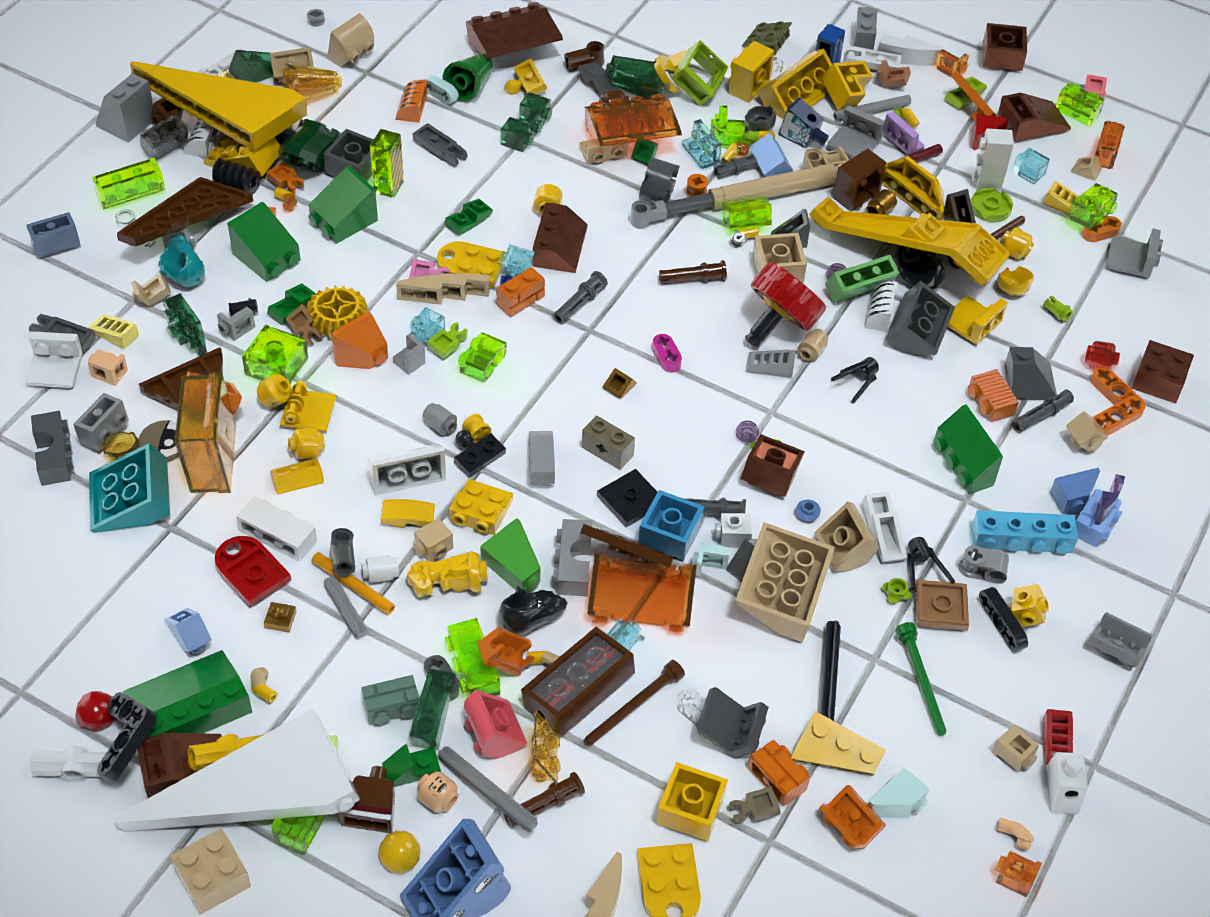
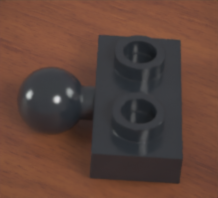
(478, 454)

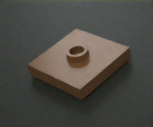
(942, 605)

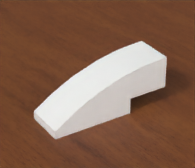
(913, 50)
(884, 526)

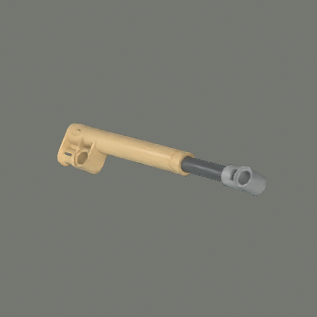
(817, 171)

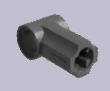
(342, 552)

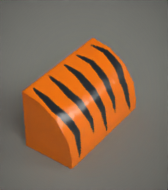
(412, 101)

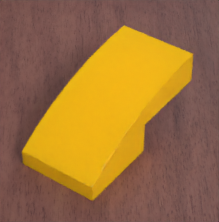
(403, 511)

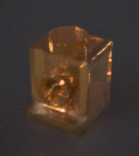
(1017, 873)

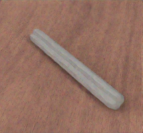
(488, 789)

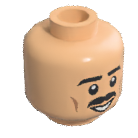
(437, 792)

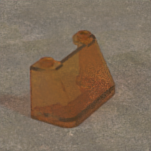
(641, 593)

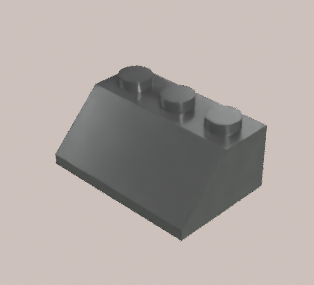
(920, 321)

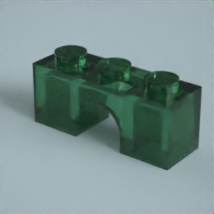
(533, 113)

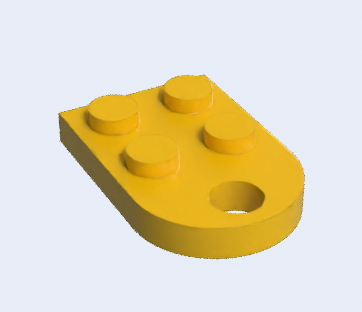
(470, 259)
(669, 879)

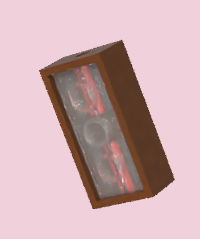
(578, 680)

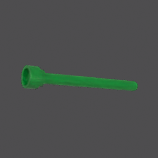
(907, 634)

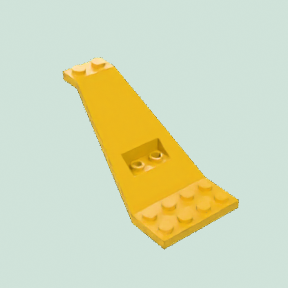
(964, 242)

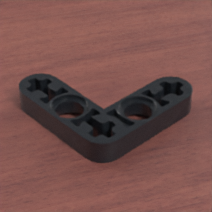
(138, 723)

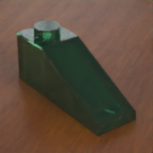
(251, 66)
(432, 709)

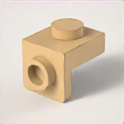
(151, 291)

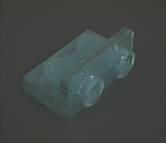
(702, 145)

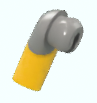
(741, 235)

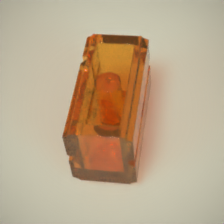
(1109, 143)

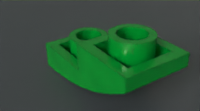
(471, 215)

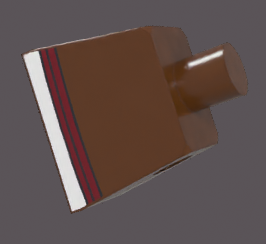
(376, 803)

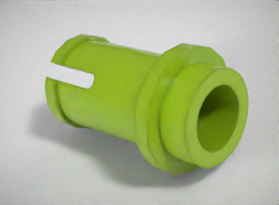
(1062, 311)

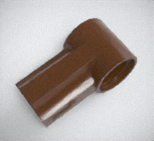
(592, 53)

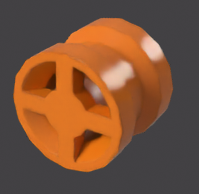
(696, 184)

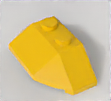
(914, 186)

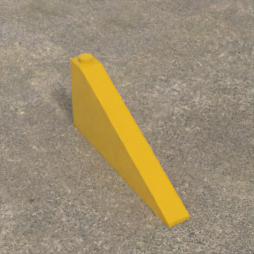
(236, 107)

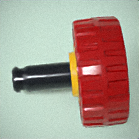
(786, 300)

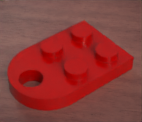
(251, 571)

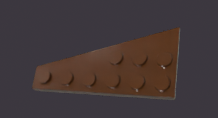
(188, 206)

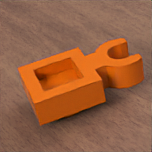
(284, 176)

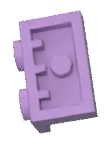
(902, 134)

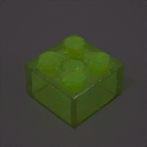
(275, 353)

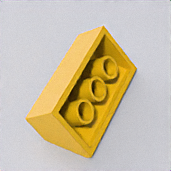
(799, 80)

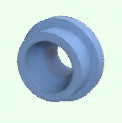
(808, 515)

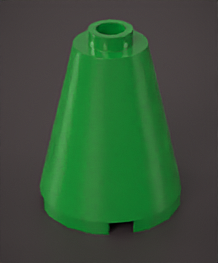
(468, 75)

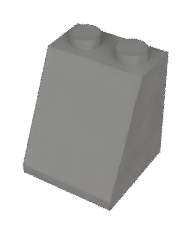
(126, 109)

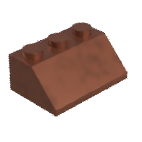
(559, 239)

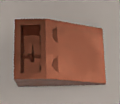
(1031, 116)
(165, 758)

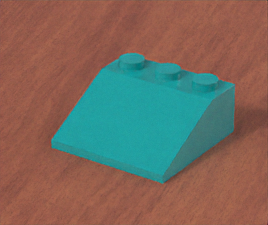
(129, 491)

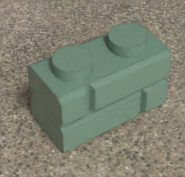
(390, 699)

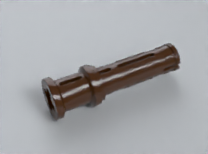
(703, 272)
(555, 795)

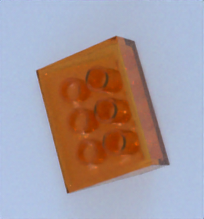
(631, 120)

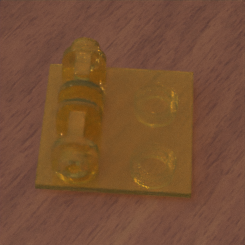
(544, 751)

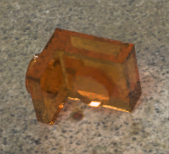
(949, 63)

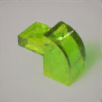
(727, 130)

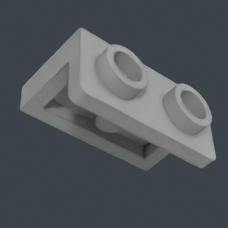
(1120, 639)

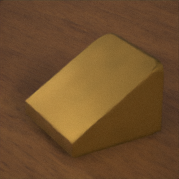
(619, 383)

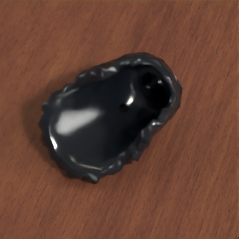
(918, 266)
(526, 611)

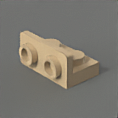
(280, 58)
(594, 153)

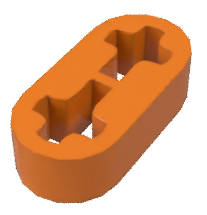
(1107, 229)

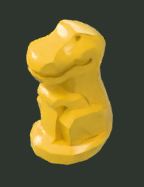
(456, 572)

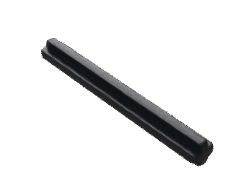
(830, 669)

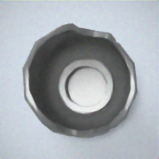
(760, 118)

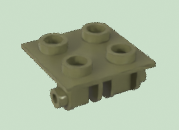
(770, 35)

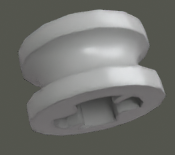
(316, 17)

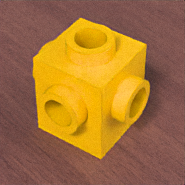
(1029, 605)

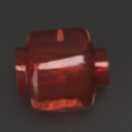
(1102, 355)

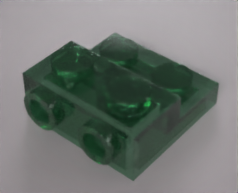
(184, 324)

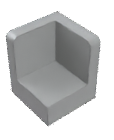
(412, 356)

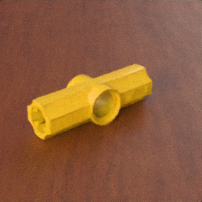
(205, 754)

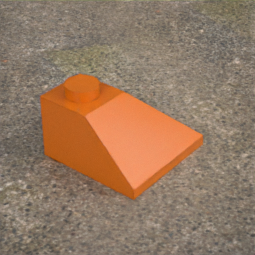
(359, 344)

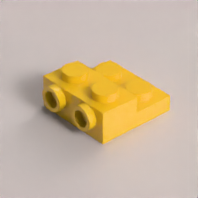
(480, 507)

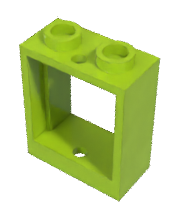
(691, 82)

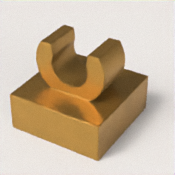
(280, 617)

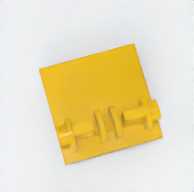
(308, 408)

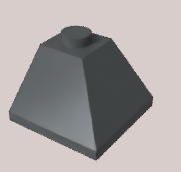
(1029, 374)

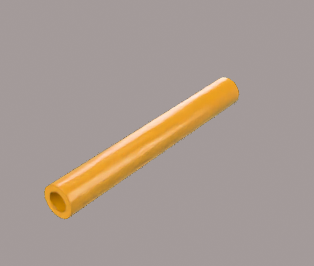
(355, 584)

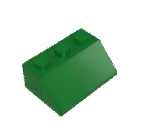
(968, 450)

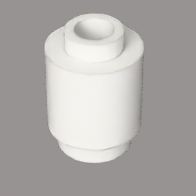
(380, 568)

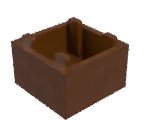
(859, 180)

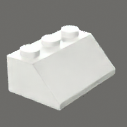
(407, 469)

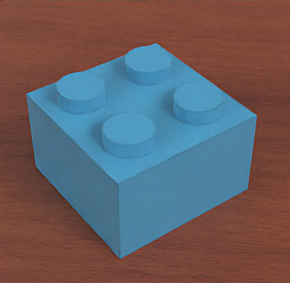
(671, 524)

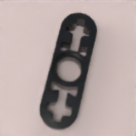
(1003, 619)

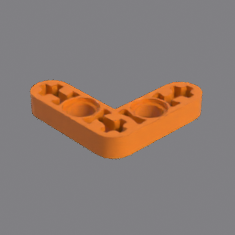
(1100, 379)

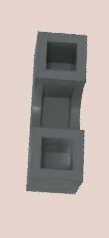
(53, 463)

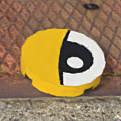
(665, 70)

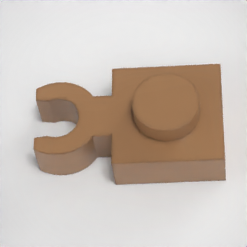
(302, 324)

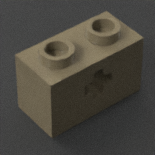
(608, 442)

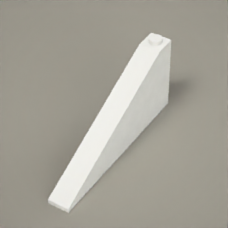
(273, 777)

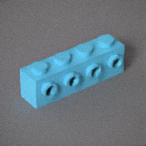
(1024, 531)

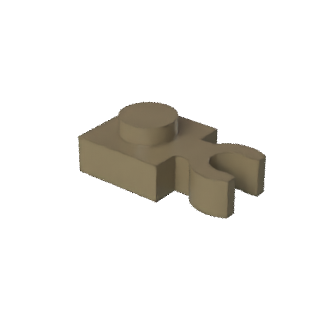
(758, 803)

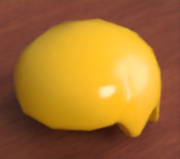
(1016, 281)
(399, 851)

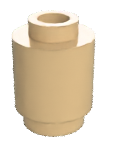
(813, 345)

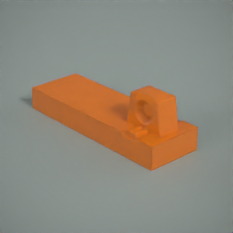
(982, 107)

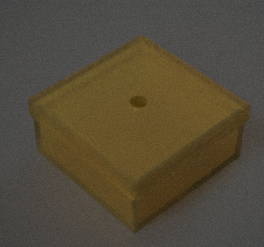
(206, 433)

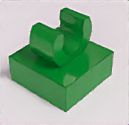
(644, 150)

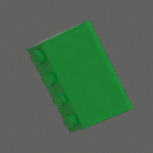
(194, 696)

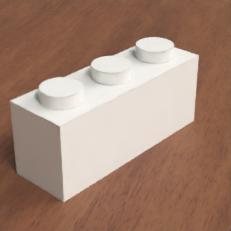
(993, 159)
(277, 528)

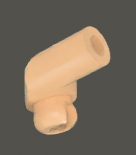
(1017, 829)

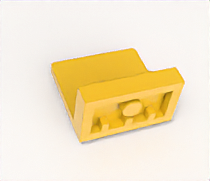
(975, 320)

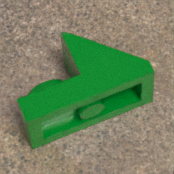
(410, 767)

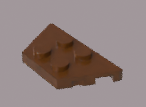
(167, 385)
(622, 545)

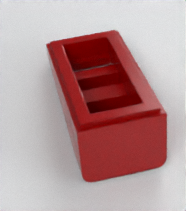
(1057, 721)

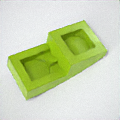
(959, 98)

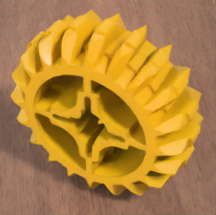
(326, 303)

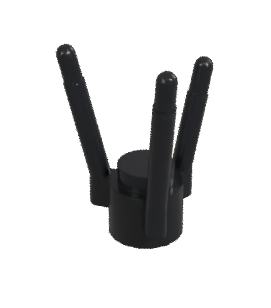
(864, 370)
(921, 552)

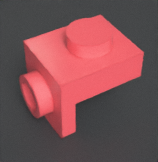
(1096, 84)

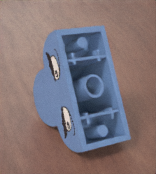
(459, 878)

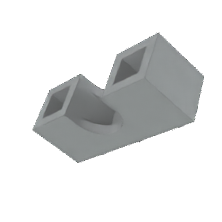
(572, 573)

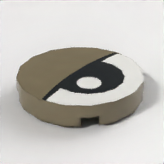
(162, 437)

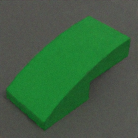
(293, 299)

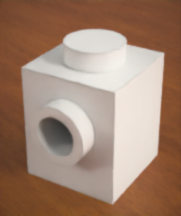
(733, 529)

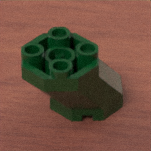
(308, 144)

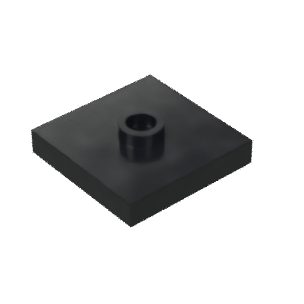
(628, 497)

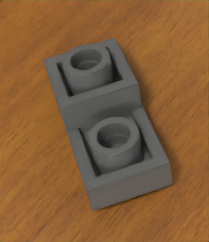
(596, 74)

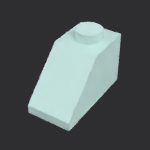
(900, 796)

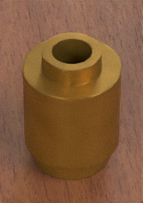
(882, 202)

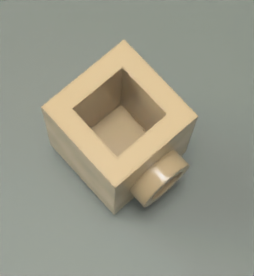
(1086, 432)
(433, 540)

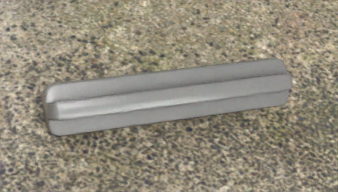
(345, 607)

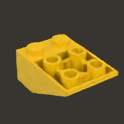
(234, 151)

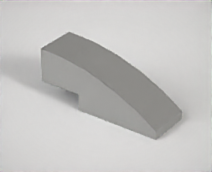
(542, 457)

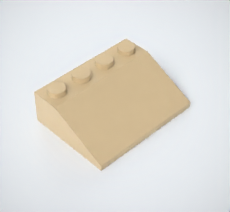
(784, 580)

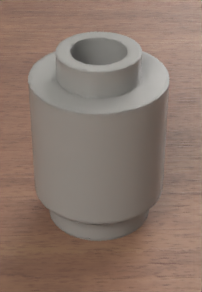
(440, 419)

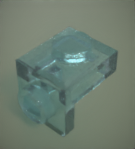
(626, 633)

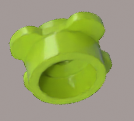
(896, 584)

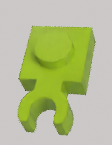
(446, 342)

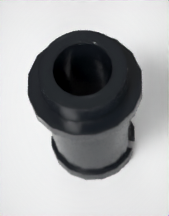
(238, 306)

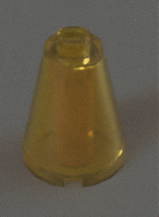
(310, 80)

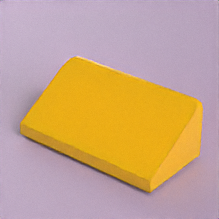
(297, 476)

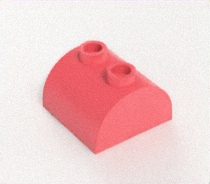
(493, 725)

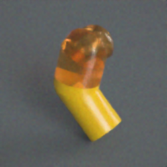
(735, 149)
(288, 197)

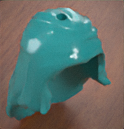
(181, 263)

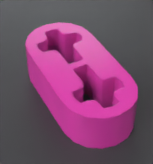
(662, 354)

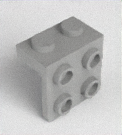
(857, 132)
(1135, 256)

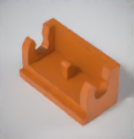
(505, 651)

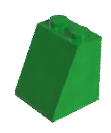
(344, 206)
(263, 242)

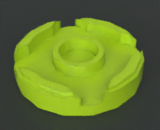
(991, 205)

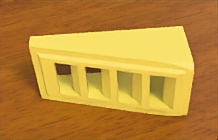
(122, 339)

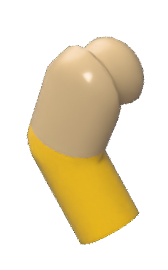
(543, 657)
(258, 684)

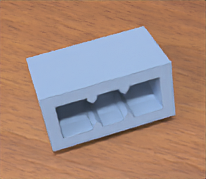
(770, 156)

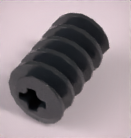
(236, 176)

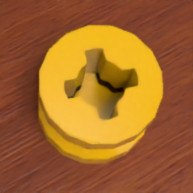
(476, 426)

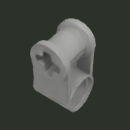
(986, 563)

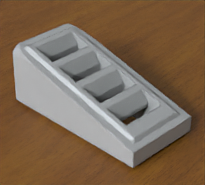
(783, 366)

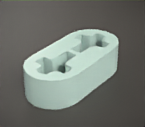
(441, 89)

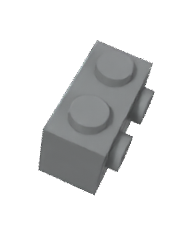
(100, 420)

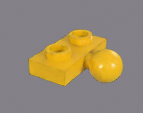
(528, 78)

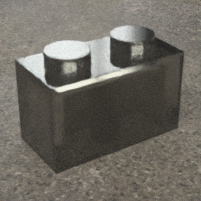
(164, 137)

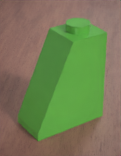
(512, 557)

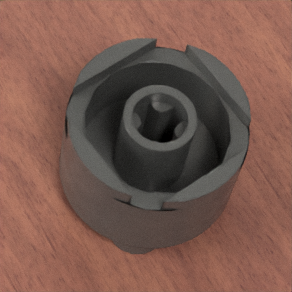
(658, 180)

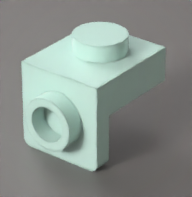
(710, 556)

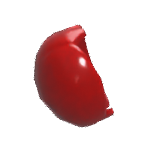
(92, 711)

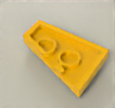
(836, 746)

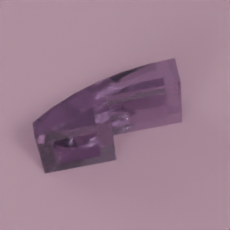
(1108, 499)

